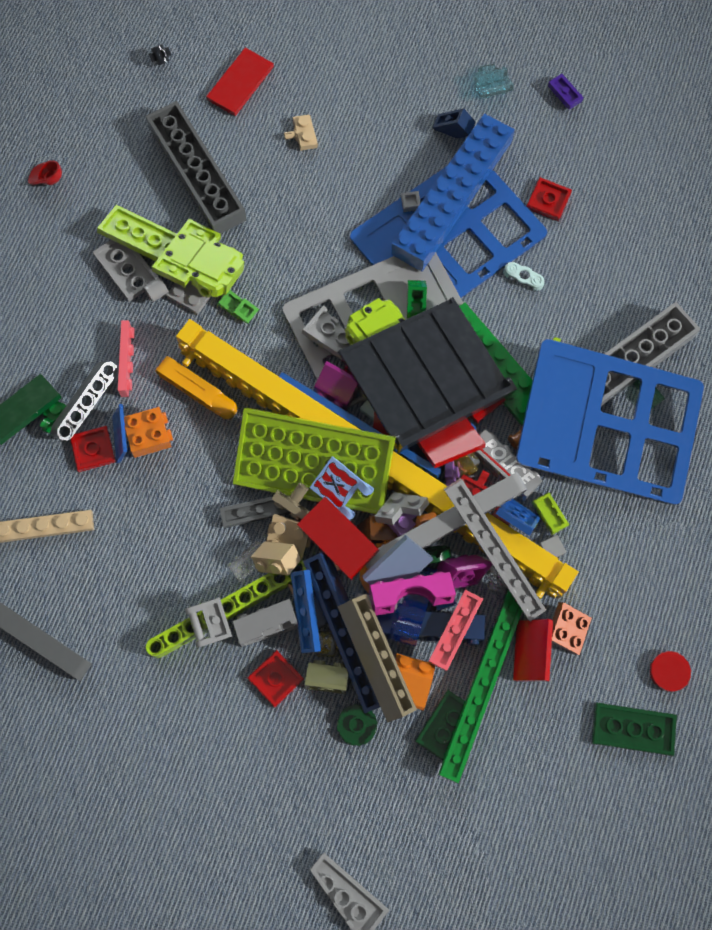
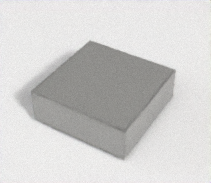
(410, 201)
(553, 546)

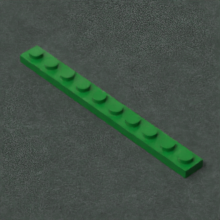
(481, 690)

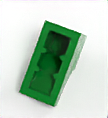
(416, 297)

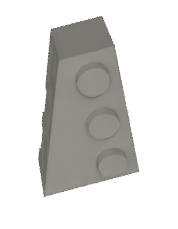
(265, 623)

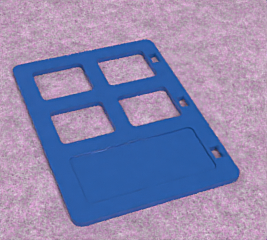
(378, 233)
(567, 410)

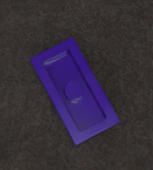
(565, 91)

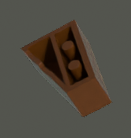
(378, 532)

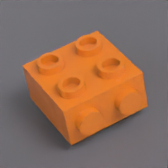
(147, 432)

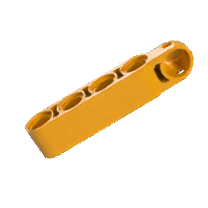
(196, 388)

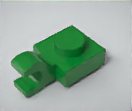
(51, 416)

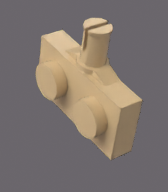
(303, 132)

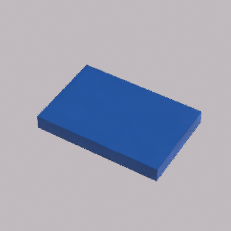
(518, 516)

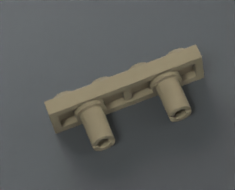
(292, 502)

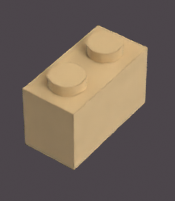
(276, 558)

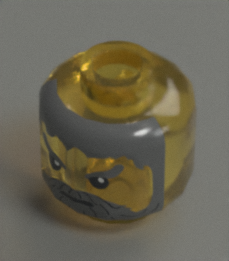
(467, 464)
(327, 644)

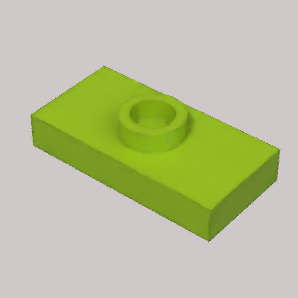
(550, 513)

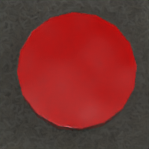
(670, 671)

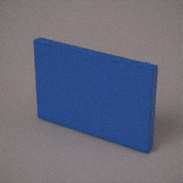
(119, 433)

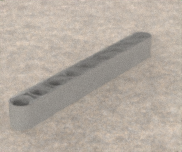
(451, 520)

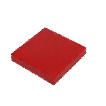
(549, 199)
(92, 449)
(275, 678)

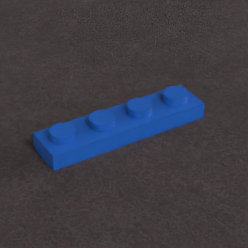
(305, 611)

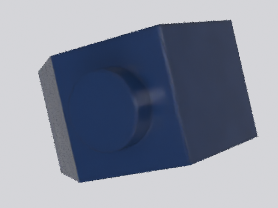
(455, 123)

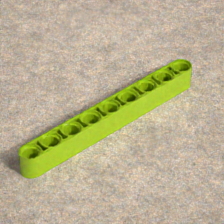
(233, 599)

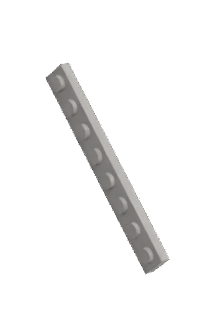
(494, 549)

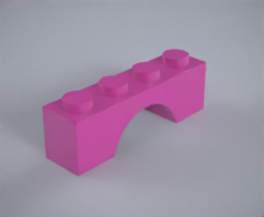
(436, 588)

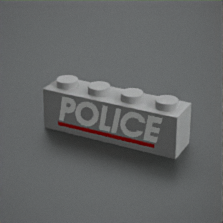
(503, 463)

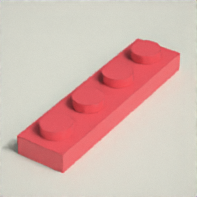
(125, 365)
(455, 630)

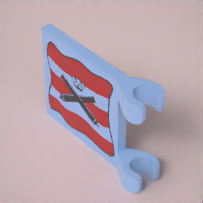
(339, 485)

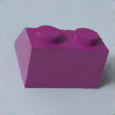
(336, 386)
(465, 569)

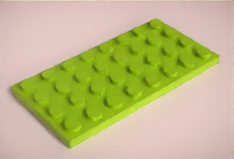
(290, 450)

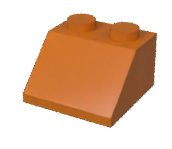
(417, 676)

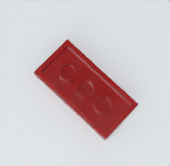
(240, 81)
(338, 537)

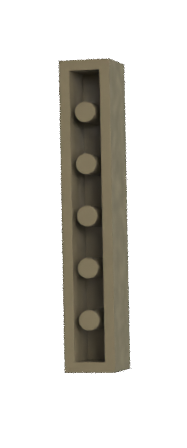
(377, 658)

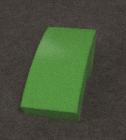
(238, 307)

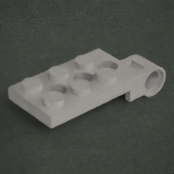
(152, 284)

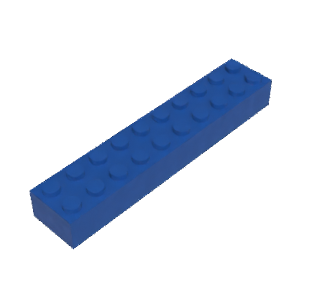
(452, 192)

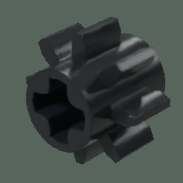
(160, 54)

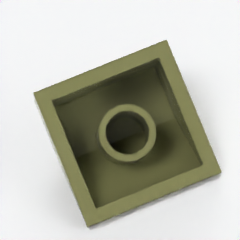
(326, 677)

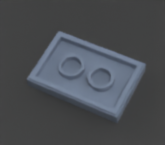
(401, 561)

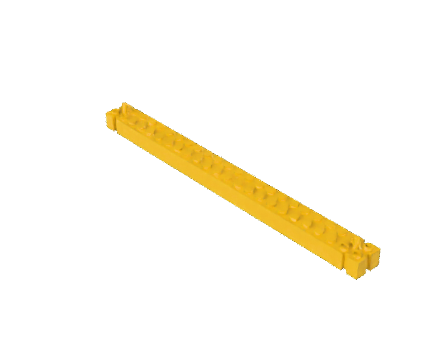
(404, 477)

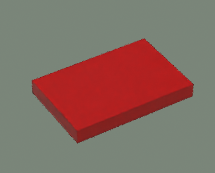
(452, 443)
(533, 650)

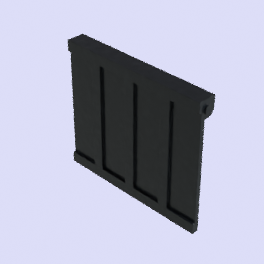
(426, 374)

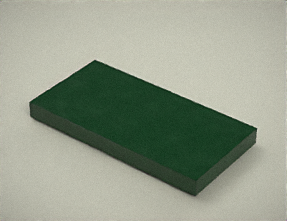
(26, 406)
(634, 729)

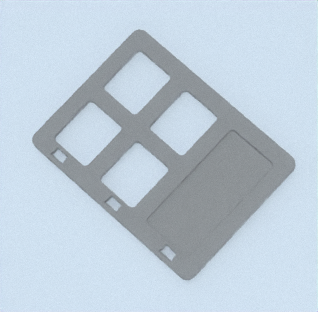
(391, 280)

